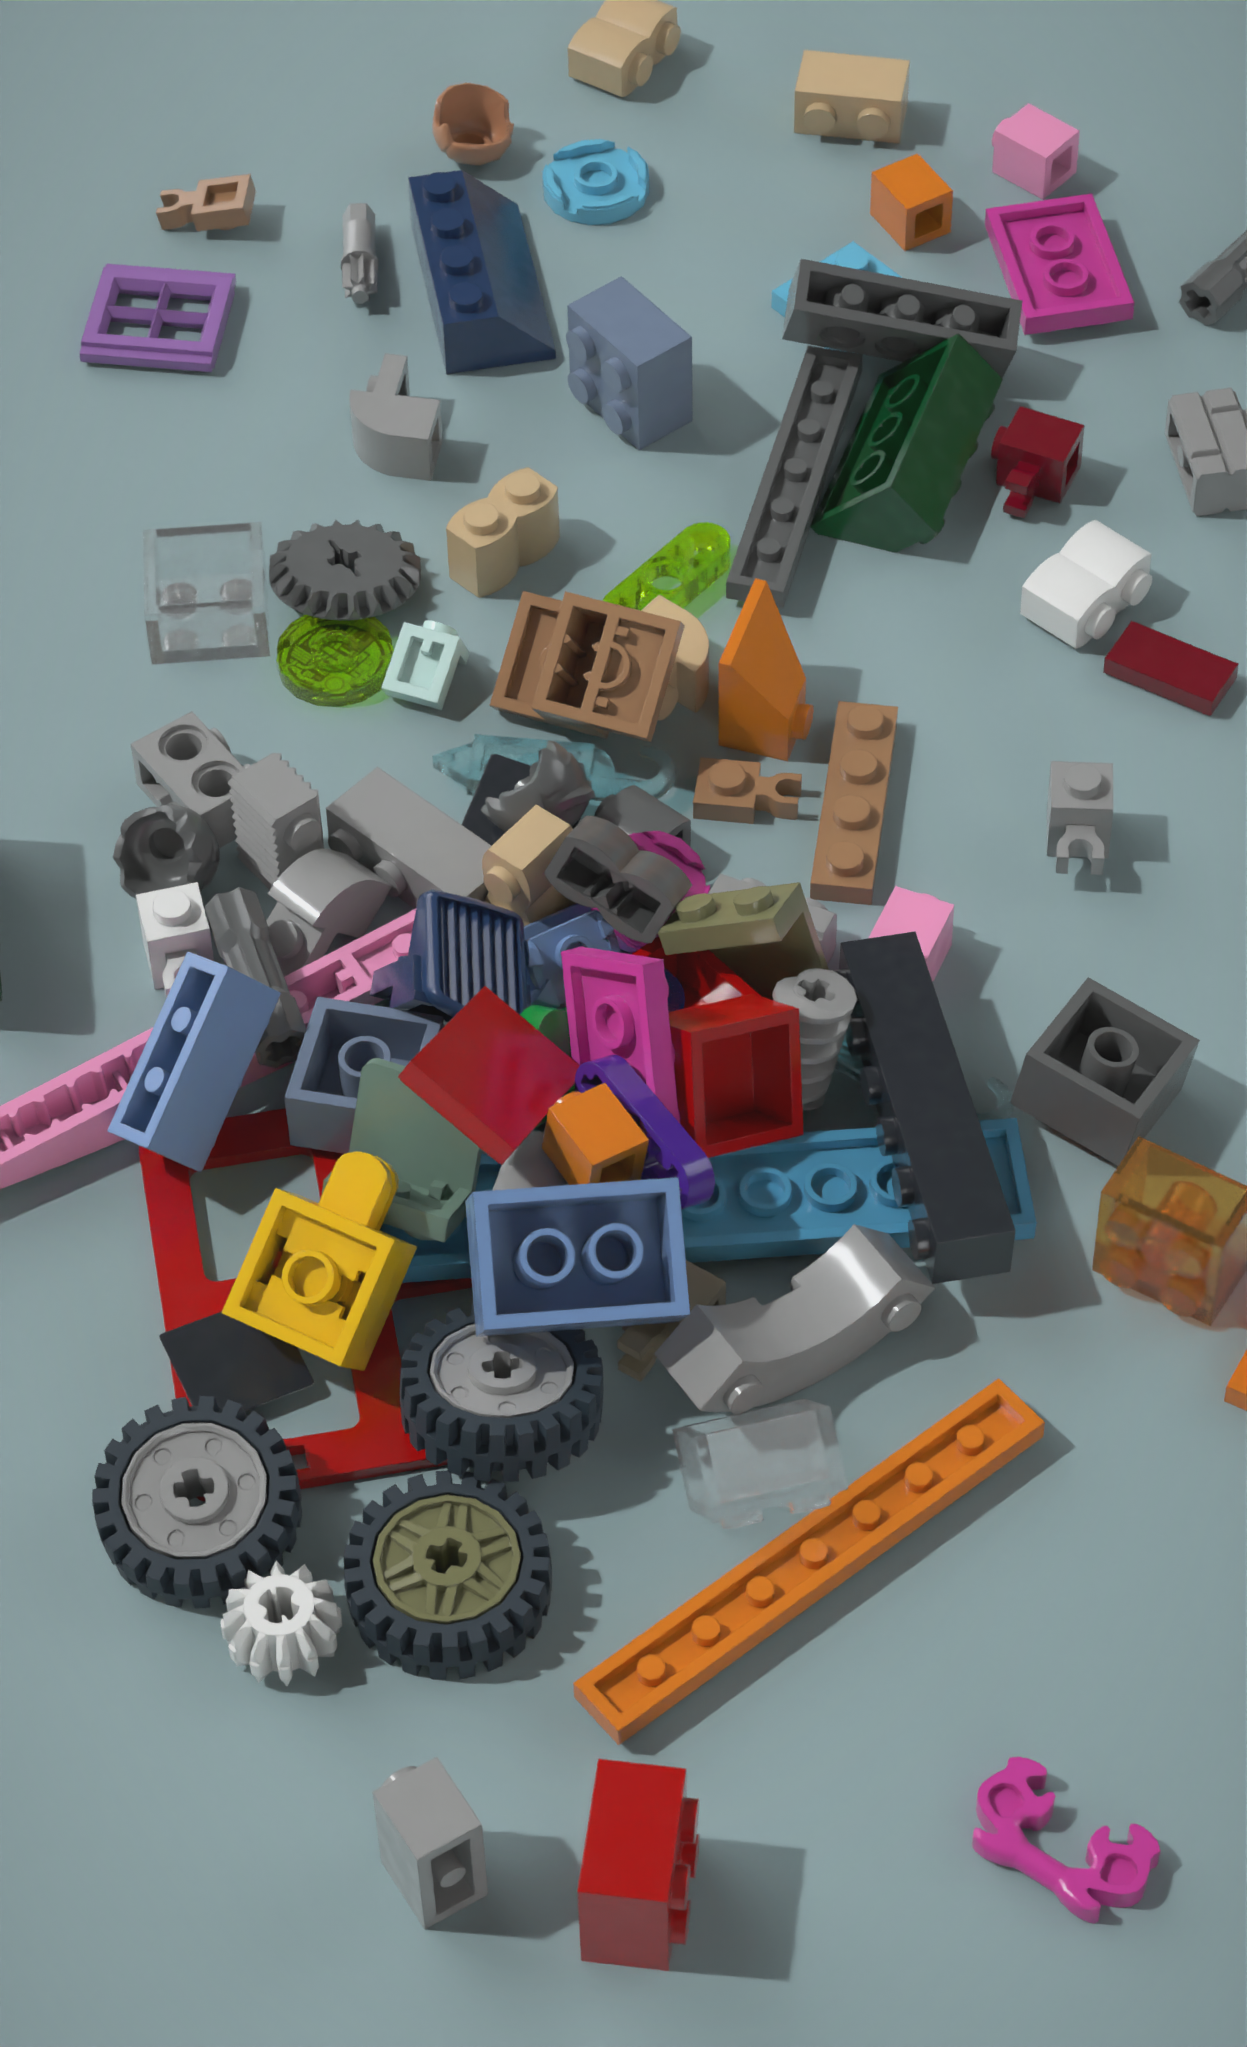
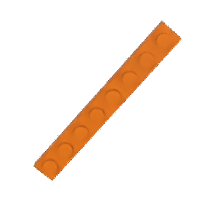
(807, 1561)

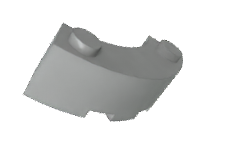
(835, 1312)

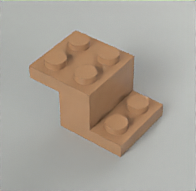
(587, 665)

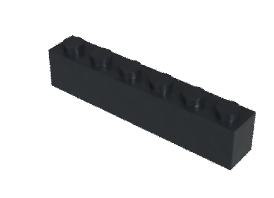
(924, 1112)

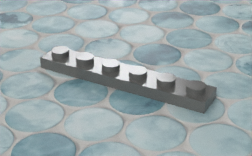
(795, 473)

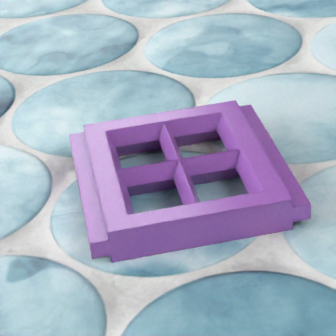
(150, 350)

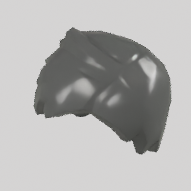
(554, 784)
(165, 850)

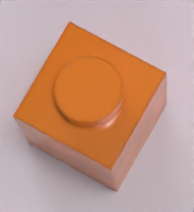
(911, 202)
(594, 1138)

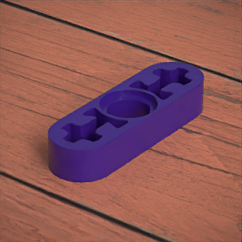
(670, 1148)

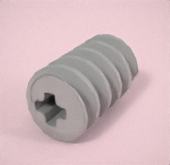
(824, 1016)

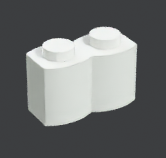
(1086, 584)

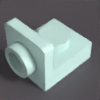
(424, 663)

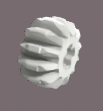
(281, 1623)

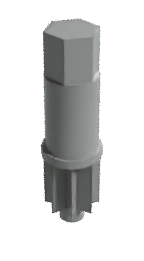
(359, 256)

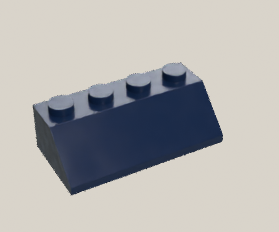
(477, 274)

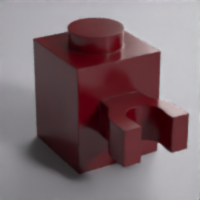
(1036, 458)

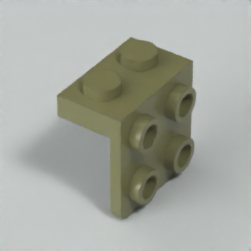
(753, 931)

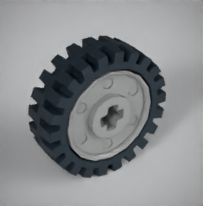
(500, 1397)
(185, 1455)

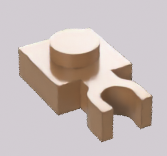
(214, 205)
(736, 789)

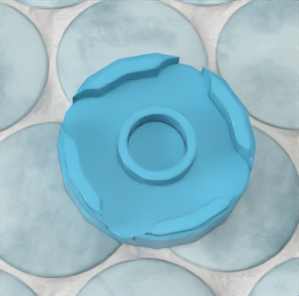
(595, 182)

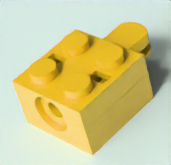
(326, 1268)

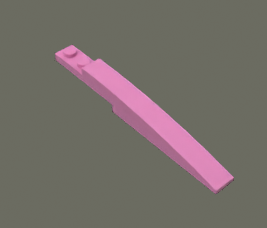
(75, 1109)

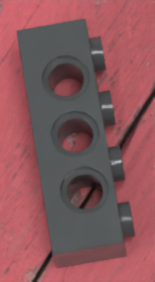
(895, 315)

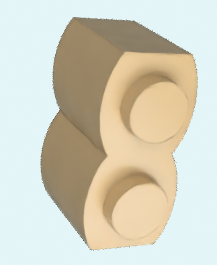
(623, 44)
(503, 532)
(517, 865)

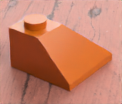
(762, 682)

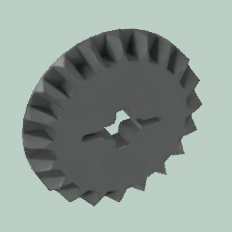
(313, 578)

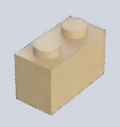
(851, 96)

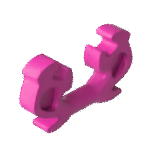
(1116, 1870)

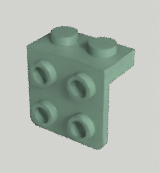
(428, 1153)

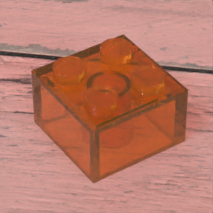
(1172, 1231)

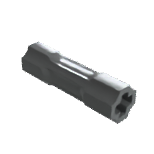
(1217, 284)
(246, 947)

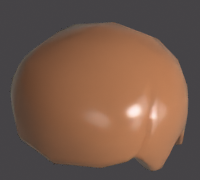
(472, 124)

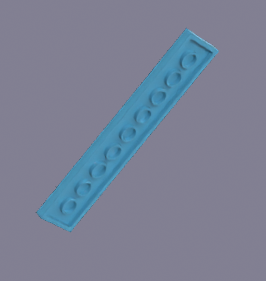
(778, 1200)

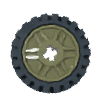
(448, 1575)

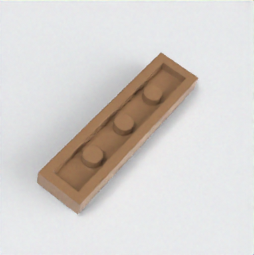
(854, 803)

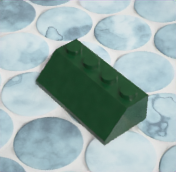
(910, 449)

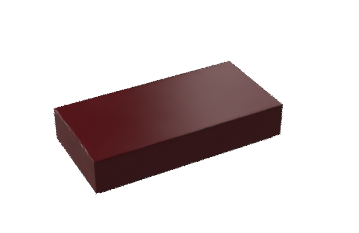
(1170, 668)

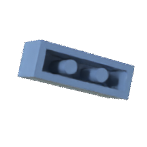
(194, 1061)

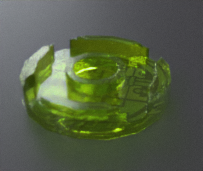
(334, 659)

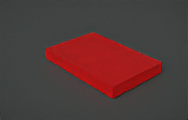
(491, 1074)

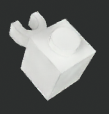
(170, 926)

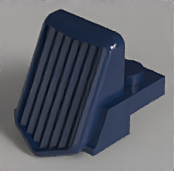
(453, 954)

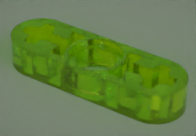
(676, 561)

